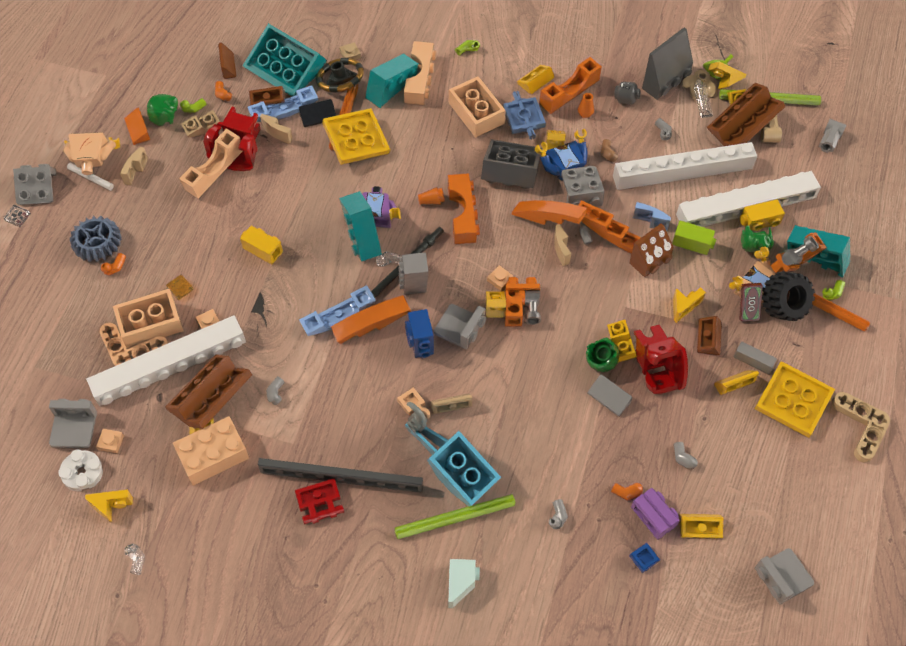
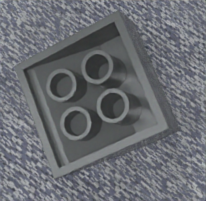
(668, 65)
(510, 164)

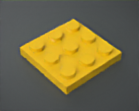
(356, 136)
(795, 399)

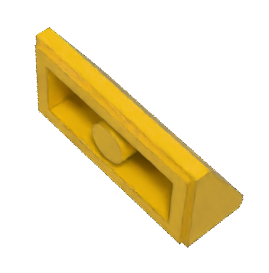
(536, 78)
(736, 381)
(701, 525)

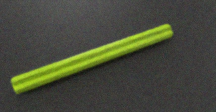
(787, 98)
(454, 516)

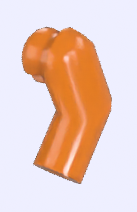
(221, 93)
(110, 269)
(628, 493)

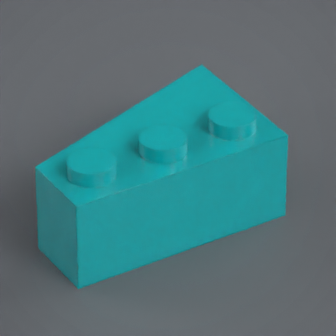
(389, 79)
(361, 226)
(836, 254)

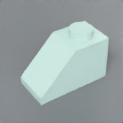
(461, 579)

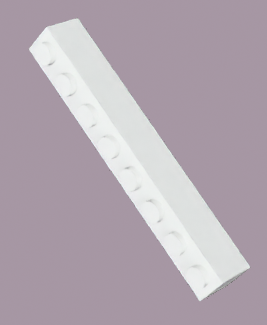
(684, 166)
(730, 204)
(166, 361)

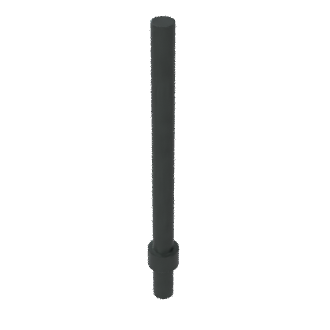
(427, 242)

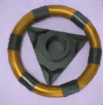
(340, 75)

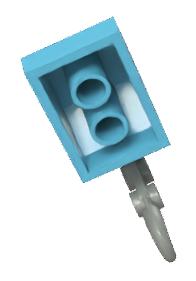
(455, 462)

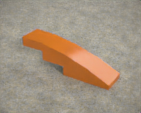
(544, 211)
(611, 230)
(373, 317)

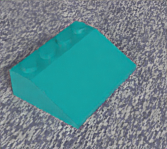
(283, 60)

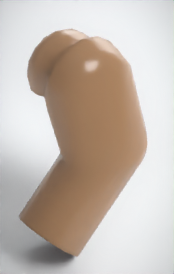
(607, 152)

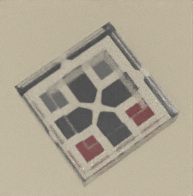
(17, 215)

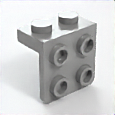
(34, 184)
(583, 185)
(460, 325)
(72, 423)
(784, 575)

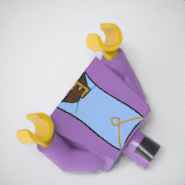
(382, 208)

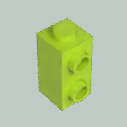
(694, 237)

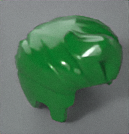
(162, 109)
(754, 241)
(602, 355)

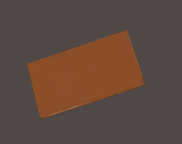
(227, 61)
(268, 95)
(709, 335)

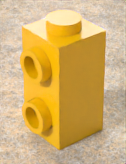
(762, 215)
(261, 244)

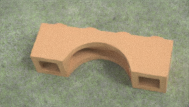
(416, 88)
(199, 179)

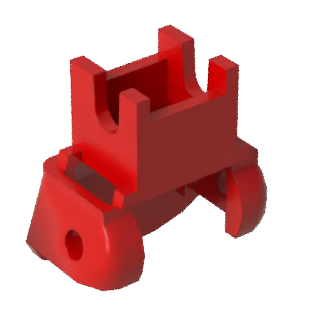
(245, 129)
(659, 352)

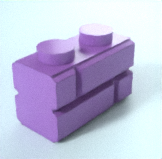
(655, 513)

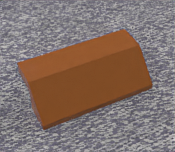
(746, 116)
(208, 391)

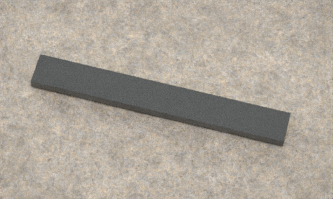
(341, 475)

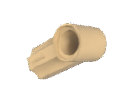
(771, 132)

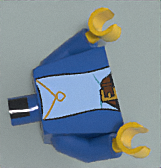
(565, 156)

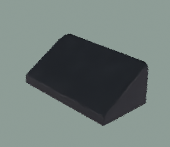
(315, 113)

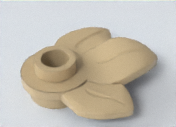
(690, 81)

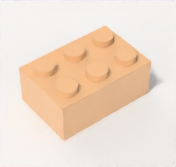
(476, 106)
(147, 318)
(211, 450)

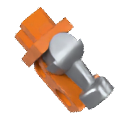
(793, 257)
(522, 295)

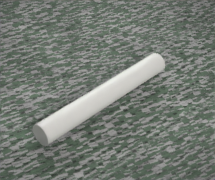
(93, 178)

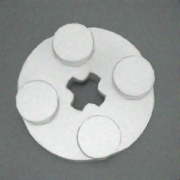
(76, 460)

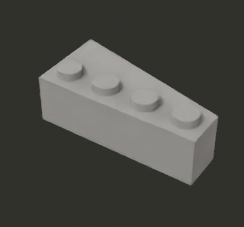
(413, 273)

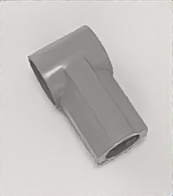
(831, 135)

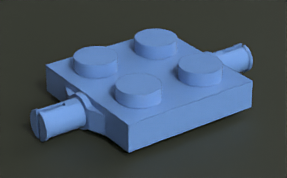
(524, 115)

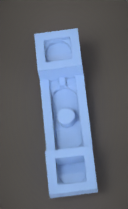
(288, 108)
(322, 322)

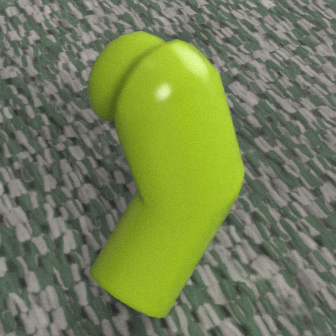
(468, 45)
(192, 108)
(835, 293)

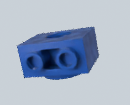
(420, 333)

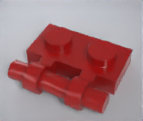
(319, 495)

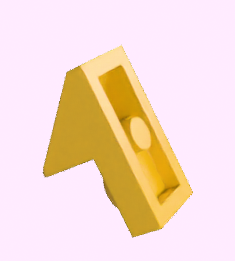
(728, 74)
(555, 138)
(495, 304)
(683, 305)
(105, 501)

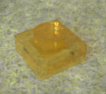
(179, 287)

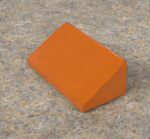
(136, 127)

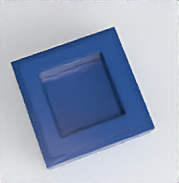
(644, 557)

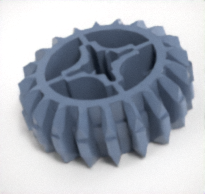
(96, 244)

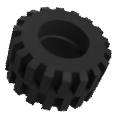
(799, 299)

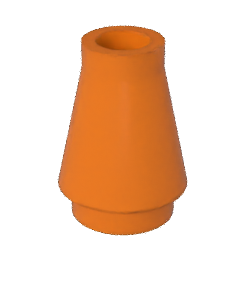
(586, 106)
(432, 196)

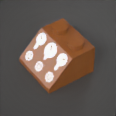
(652, 251)

